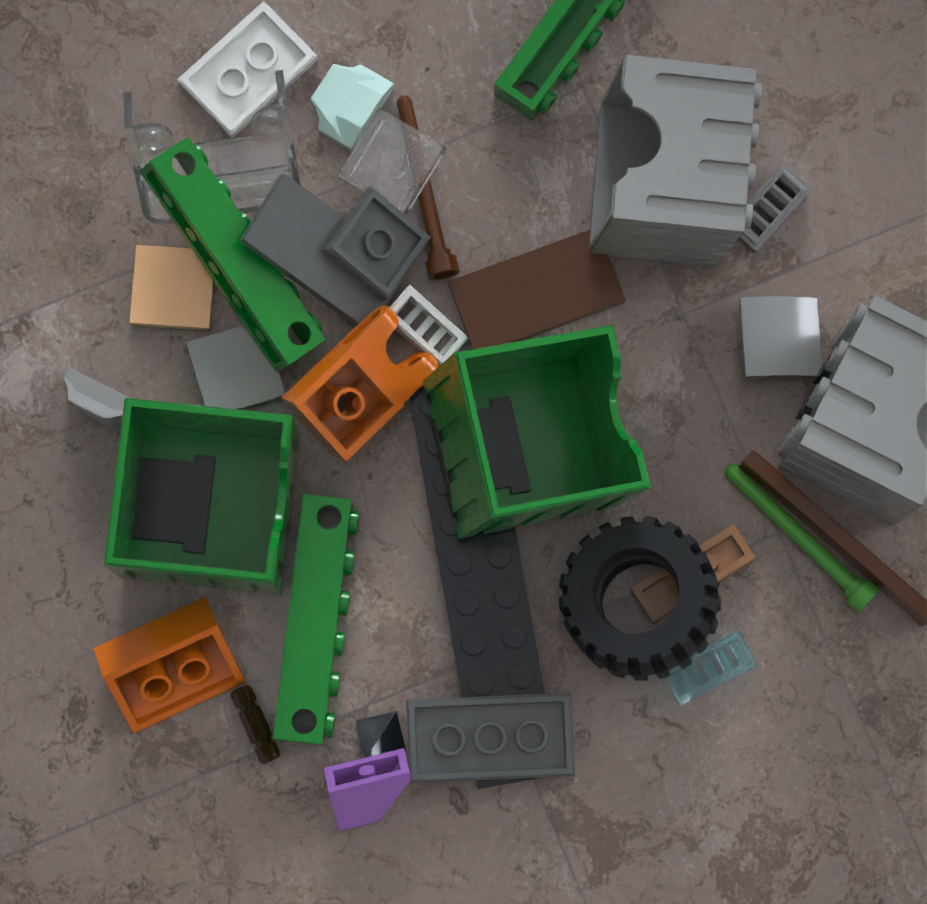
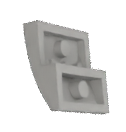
(780, 337)

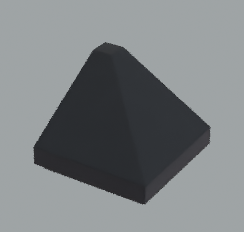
(380, 734)

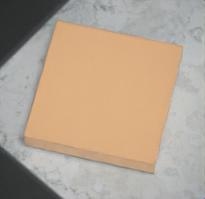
(170, 289)

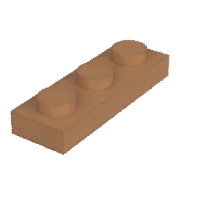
(726, 554)

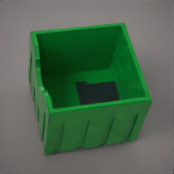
(534, 431)
(202, 495)

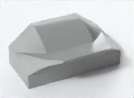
(94, 398)

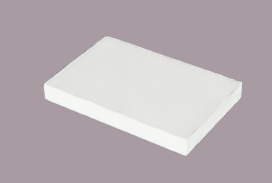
(240, 69)

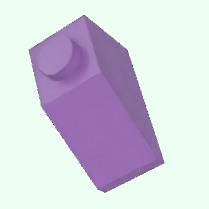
(366, 787)

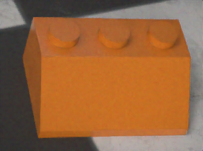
(168, 665)

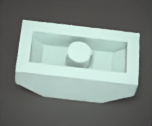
(348, 102)

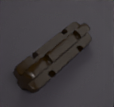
(255, 724)

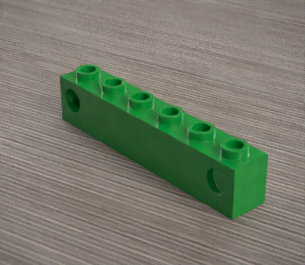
(553, 52)
(213, 228)
(314, 619)

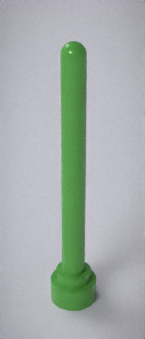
(856, 589)

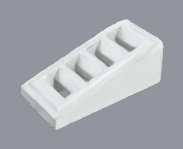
(409, 294)

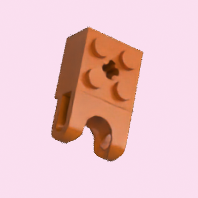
(369, 379)

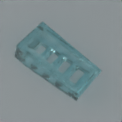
(680, 683)

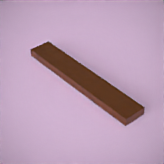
(836, 536)

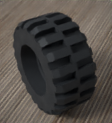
(616, 551)

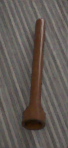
(440, 262)

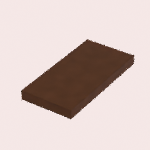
(535, 292)

